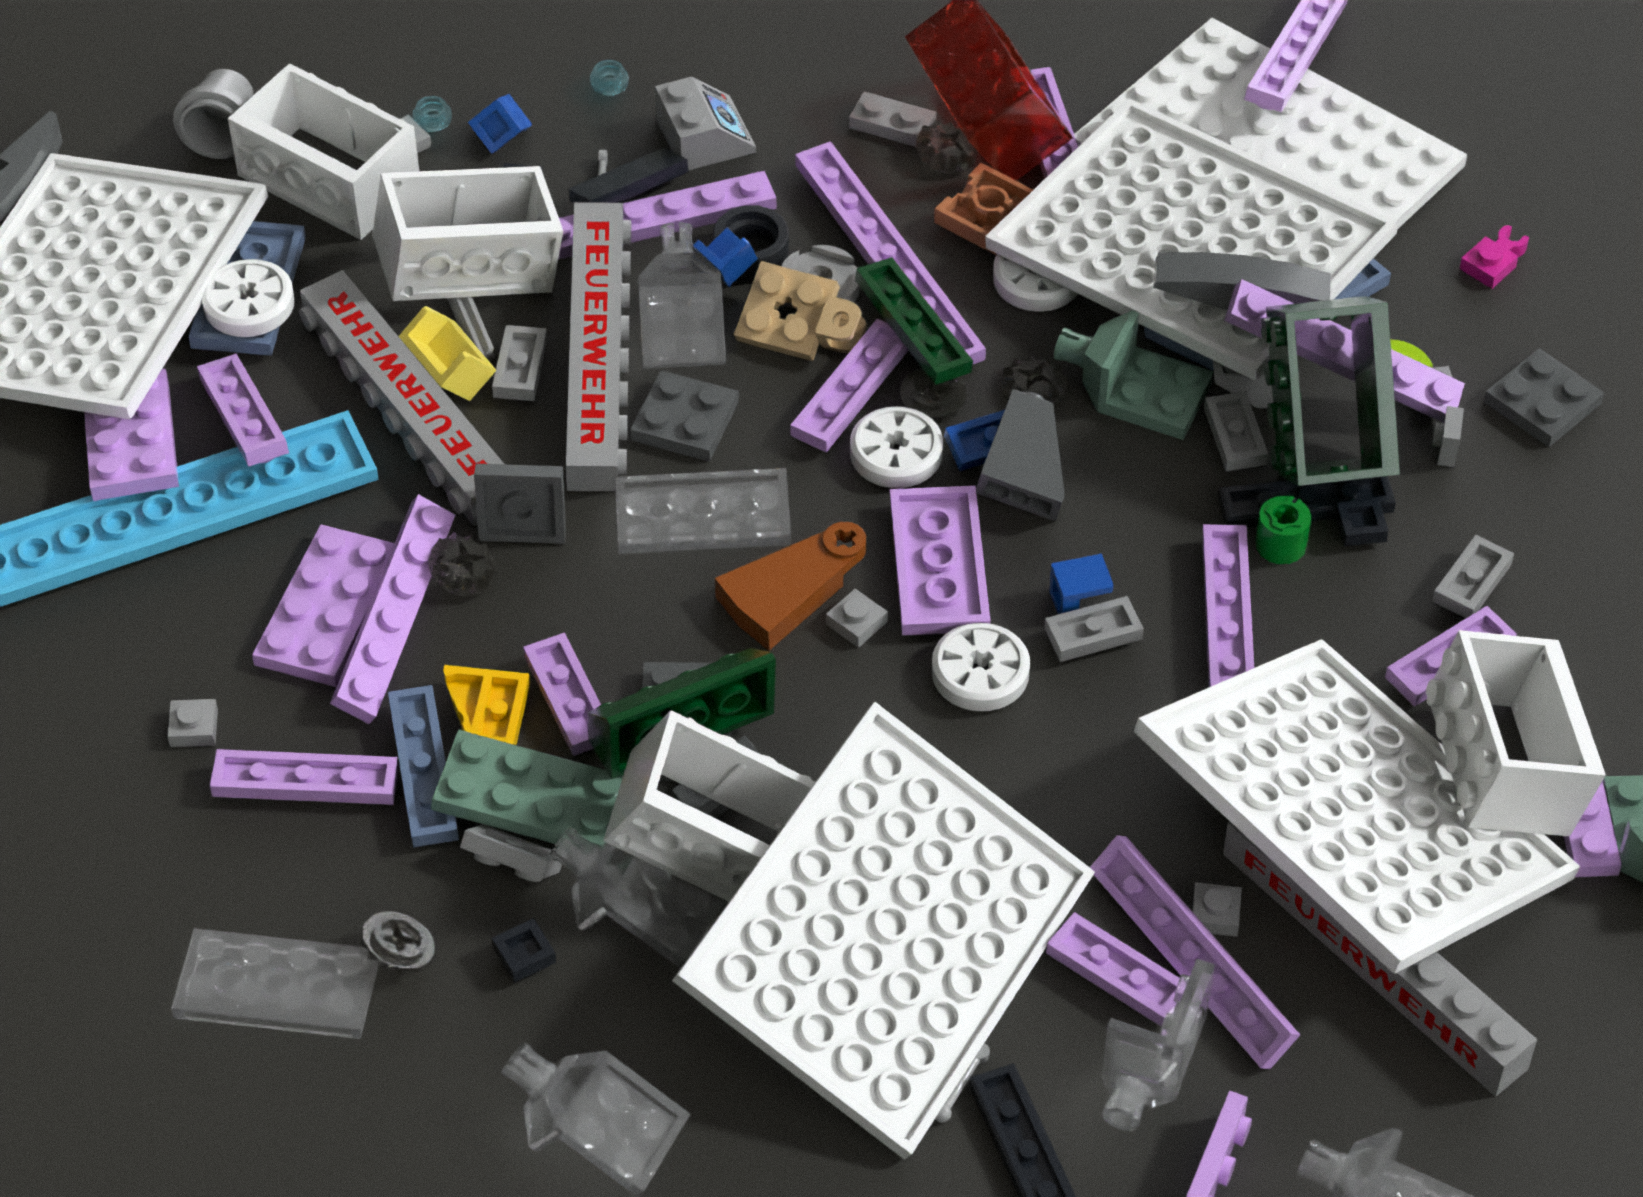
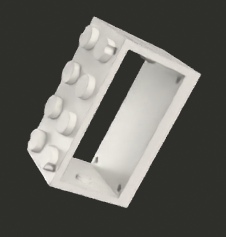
(306, 176)
(466, 233)
(1535, 681)
(684, 838)

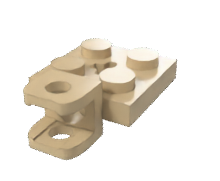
(818, 319)

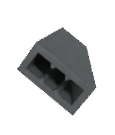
(1025, 458)

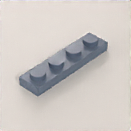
(421, 763)

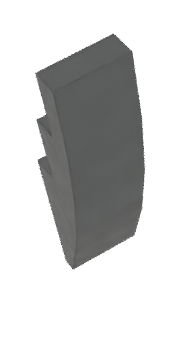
(25, 158)
(1213, 276)

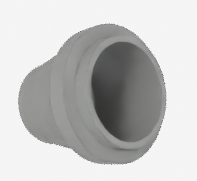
(205, 110)

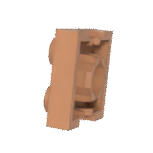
(982, 202)

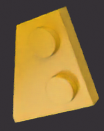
(488, 700)

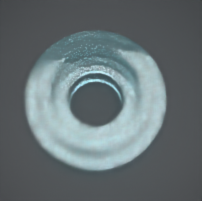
(609, 77)
(432, 113)

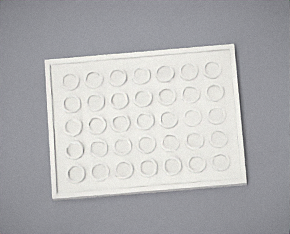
(1317, 136)
(1166, 187)
(107, 277)
(1351, 803)
(886, 930)

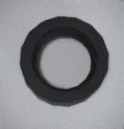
(759, 221)

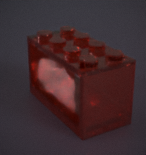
(988, 87)

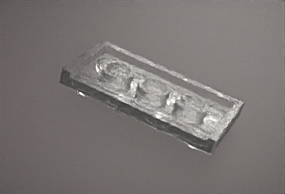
(702, 511)
(275, 983)

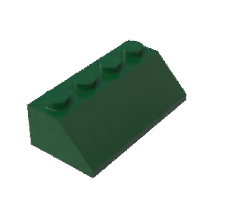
(717, 696)

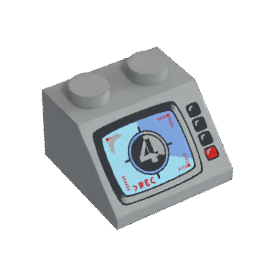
(701, 123)

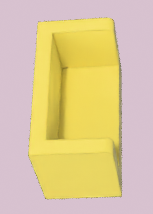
(447, 353)

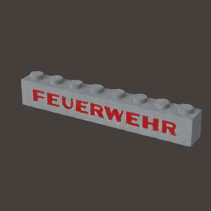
(596, 349)
(398, 387)
(1426, 993)

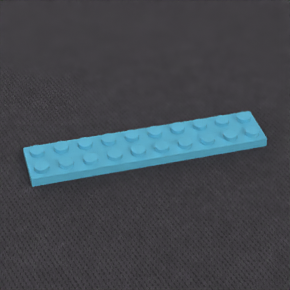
(211, 498)

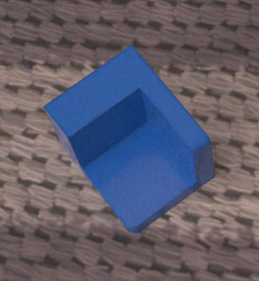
(499, 123)
(728, 255)
(1077, 580)

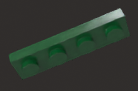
(914, 321)

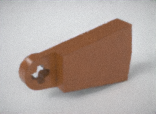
(790, 584)

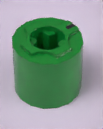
(1283, 529)

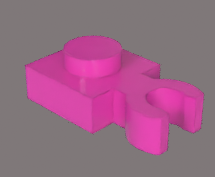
(1493, 260)

